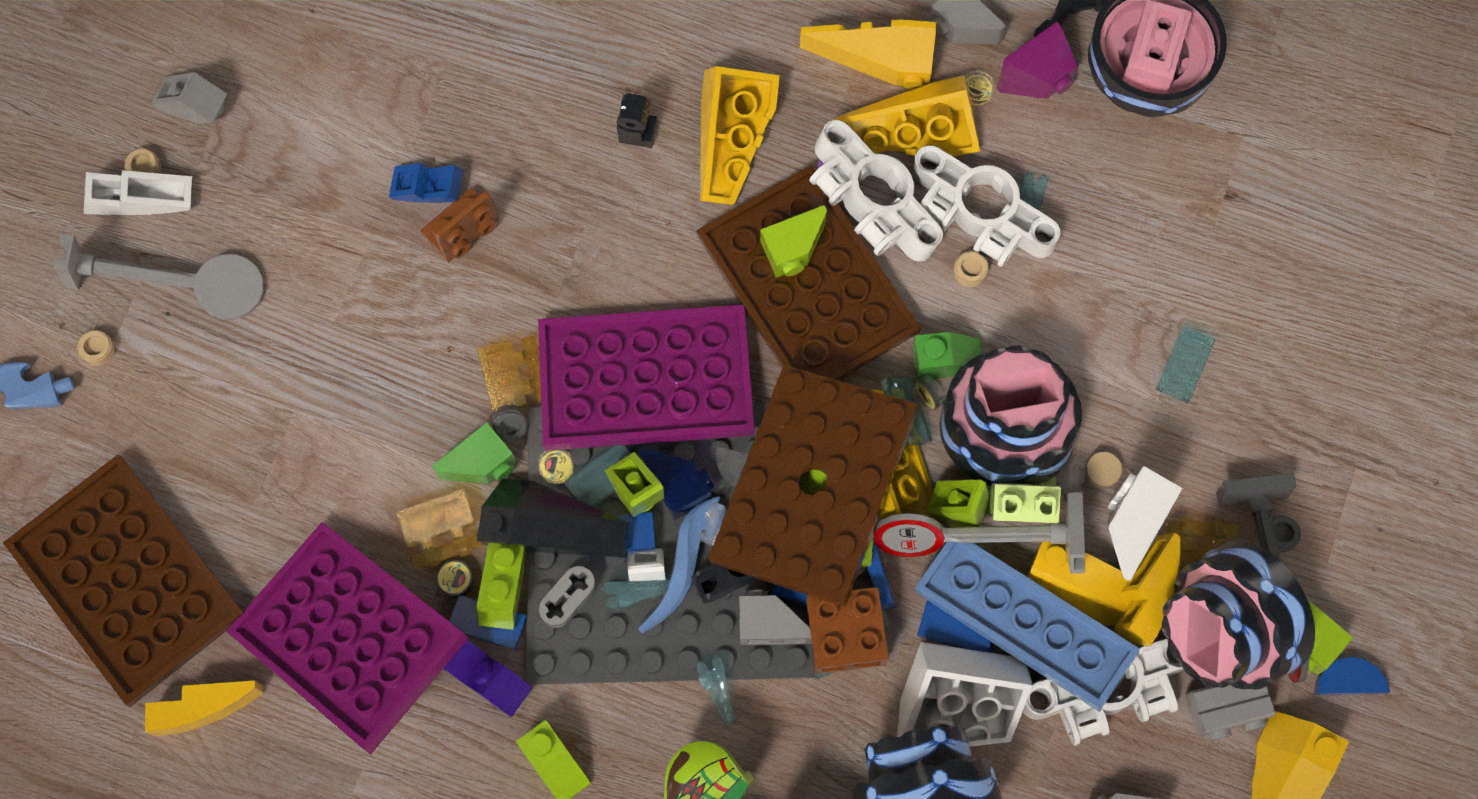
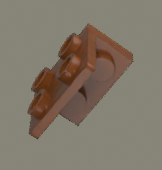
(461, 224)
(847, 635)

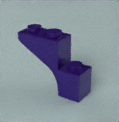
(488, 678)

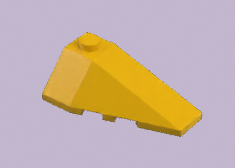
(892, 54)
(922, 117)
(733, 120)
(1092, 592)
(1295, 759)

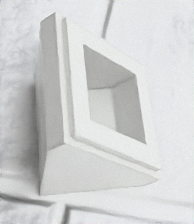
(646, 565)

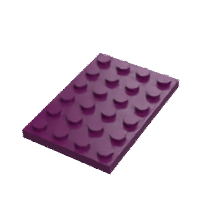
(645, 377)
(347, 637)

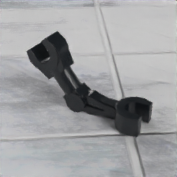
(1067, 7)

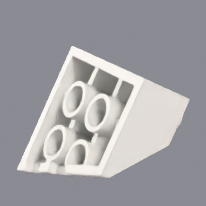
(1137, 516)
(966, 690)

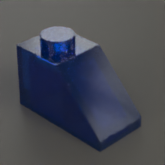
(681, 480)

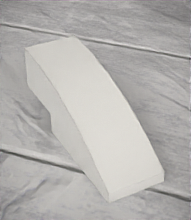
(136, 193)

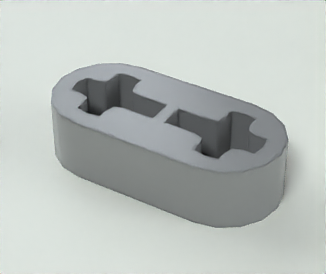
(561, 590)

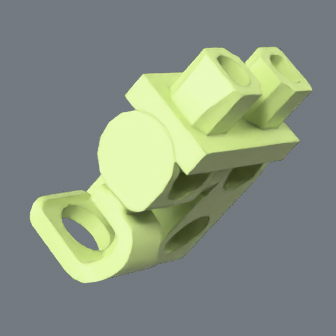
(1025, 502)

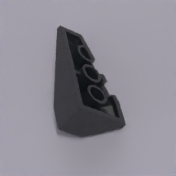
(549, 522)

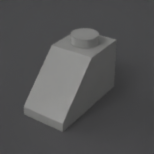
(967, 22)
(190, 98)
(769, 621)

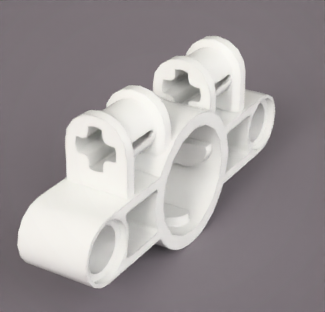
(881, 225)
(996, 236)
(1148, 682)

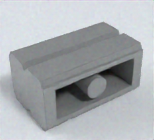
(1222, 709)

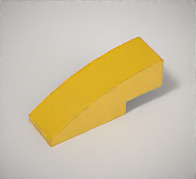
(1149, 591)
(199, 706)

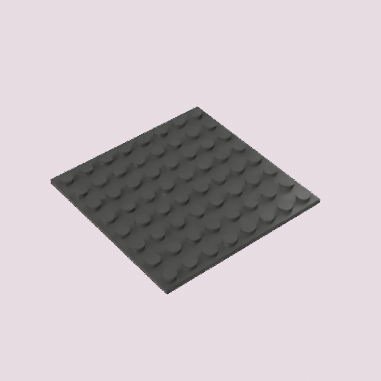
(606, 643)

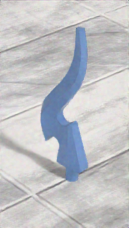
(39, 393)
(685, 563)

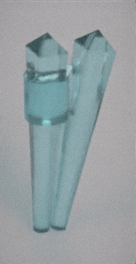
(1033, 193)
(633, 591)
(717, 686)

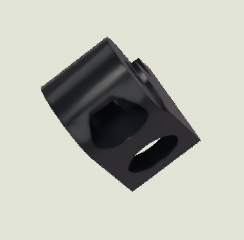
(634, 123)
(716, 582)

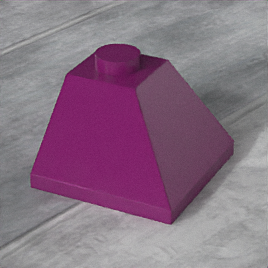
(1039, 66)

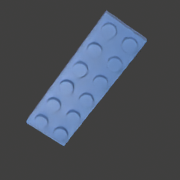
(1028, 622)

